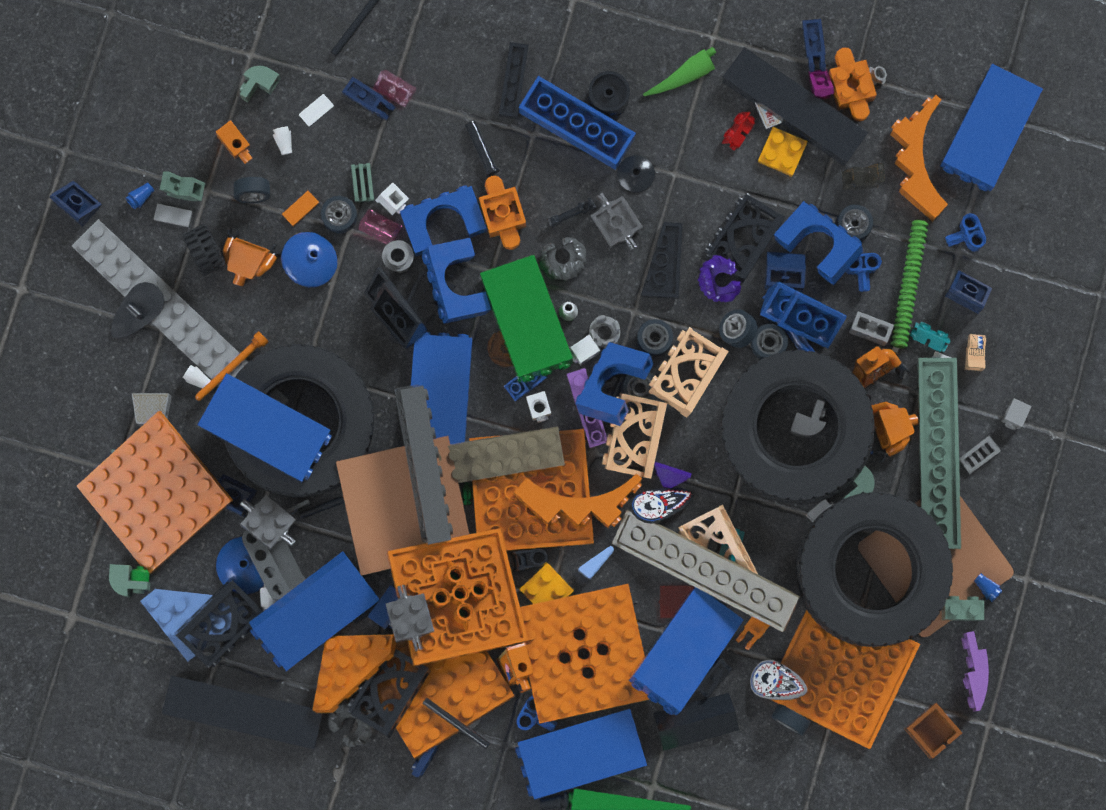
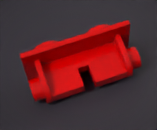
(733, 136)

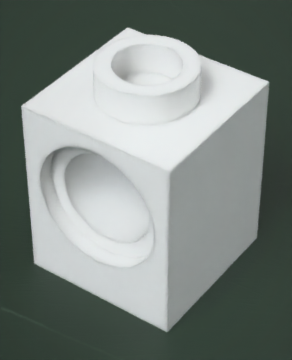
(584, 350)
(539, 398)

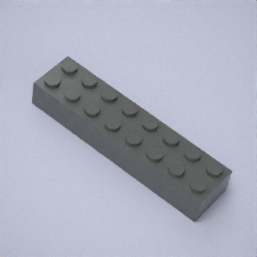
(423, 464)

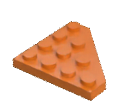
(347, 664)

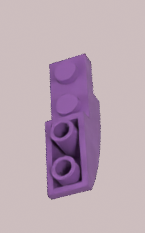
(592, 427)
(977, 680)

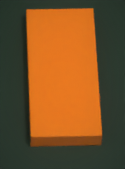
(300, 208)

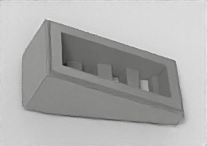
(992, 444)

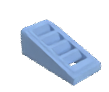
(591, 567)

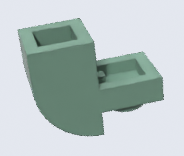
(258, 77)
(182, 187)
(863, 483)
(120, 581)

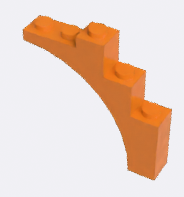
(918, 187)
(578, 510)

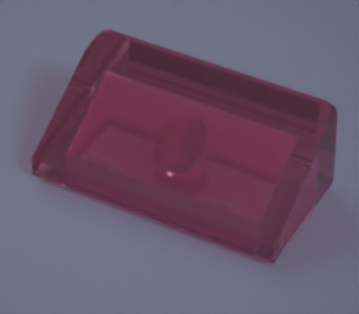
(394, 88)
(379, 227)

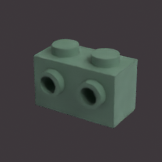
(963, 610)

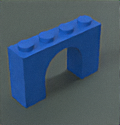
(461, 201)
(808, 220)
(451, 305)
(613, 361)

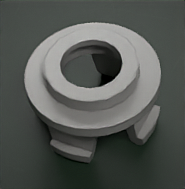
(403, 265)
(604, 321)

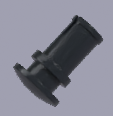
(555, 802)

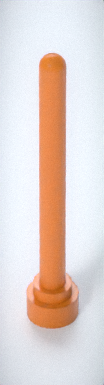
(257, 342)

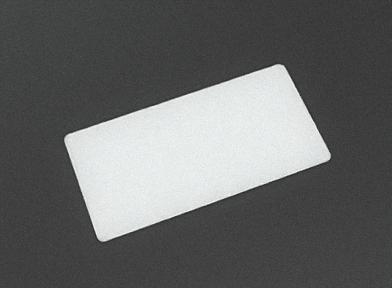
(316, 110)

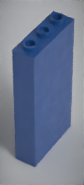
(991, 128)
(444, 370)
(265, 428)
(313, 611)
(685, 651)
(581, 754)

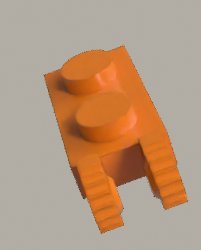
(756, 628)

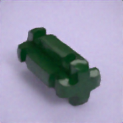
(466, 493)

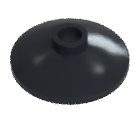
(633, 182)

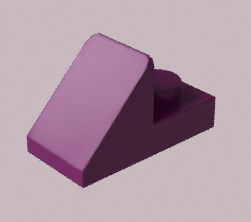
(821, 84)

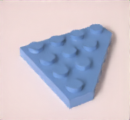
(174, 608)

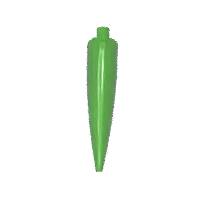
(692, 69)

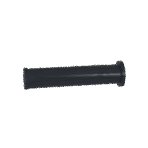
(481, 149)

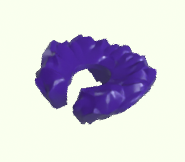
(707, 279)

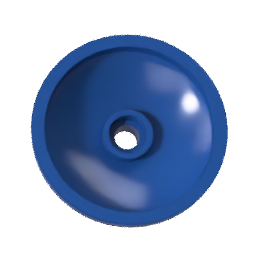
(302, 266)
(229, 567)

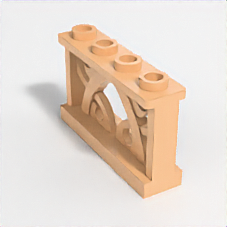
(711, 362)
(646, 460)
(731, 537)

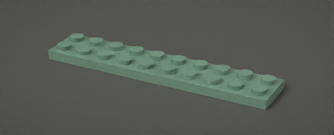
(940, 445)

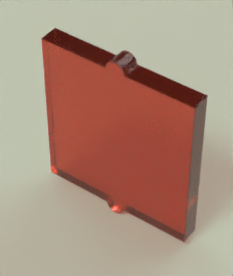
(672, 598)

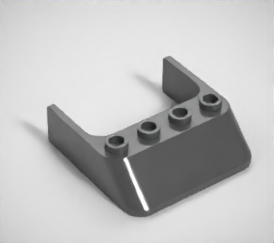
(276, 565)

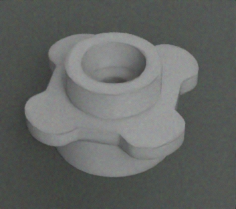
(878, 74)

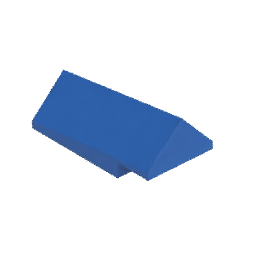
(802, 314)

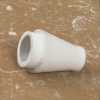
(283, 139)
(568, 315)
(196, 377)

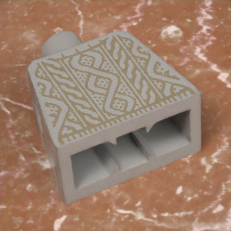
(149, 404)

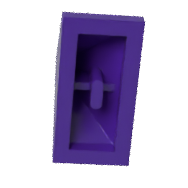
(670, 476)

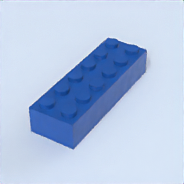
(577, 122)

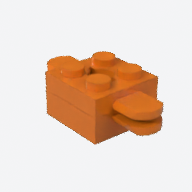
(852, 84)
(502, 212)

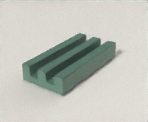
(362, 166)

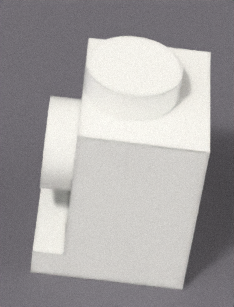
(392, 199)

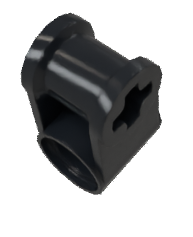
(527, 559)

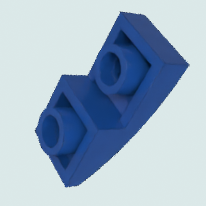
(519, 389)

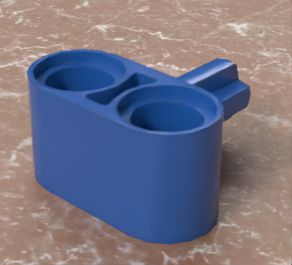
(967, 233)
(863, 270)
(532, 714)

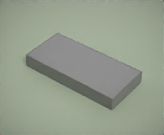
(173, 215)

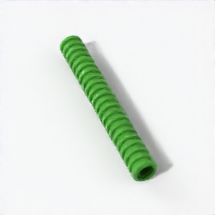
(909, 284)

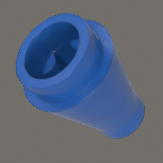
(138, 196)
(989, 588)

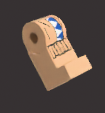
(975, 352)

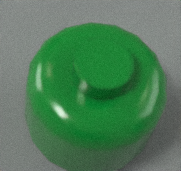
(139, 574)

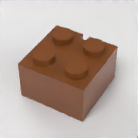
(933, 729)

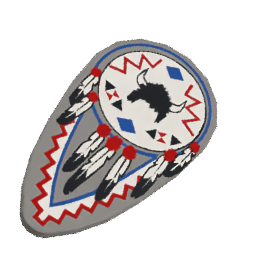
(776, 681)

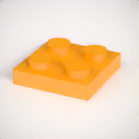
(782, 151)
(546, 586)

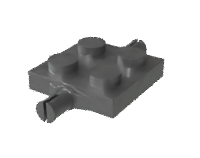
(616, 221)
(268, 522)
(409, 618)

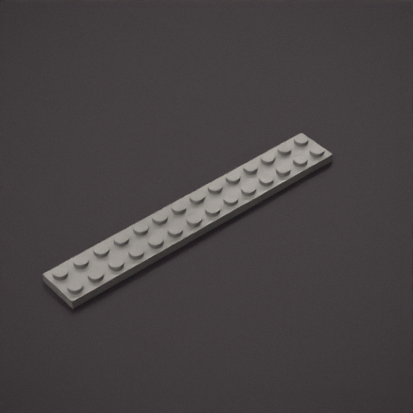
(177, 319)

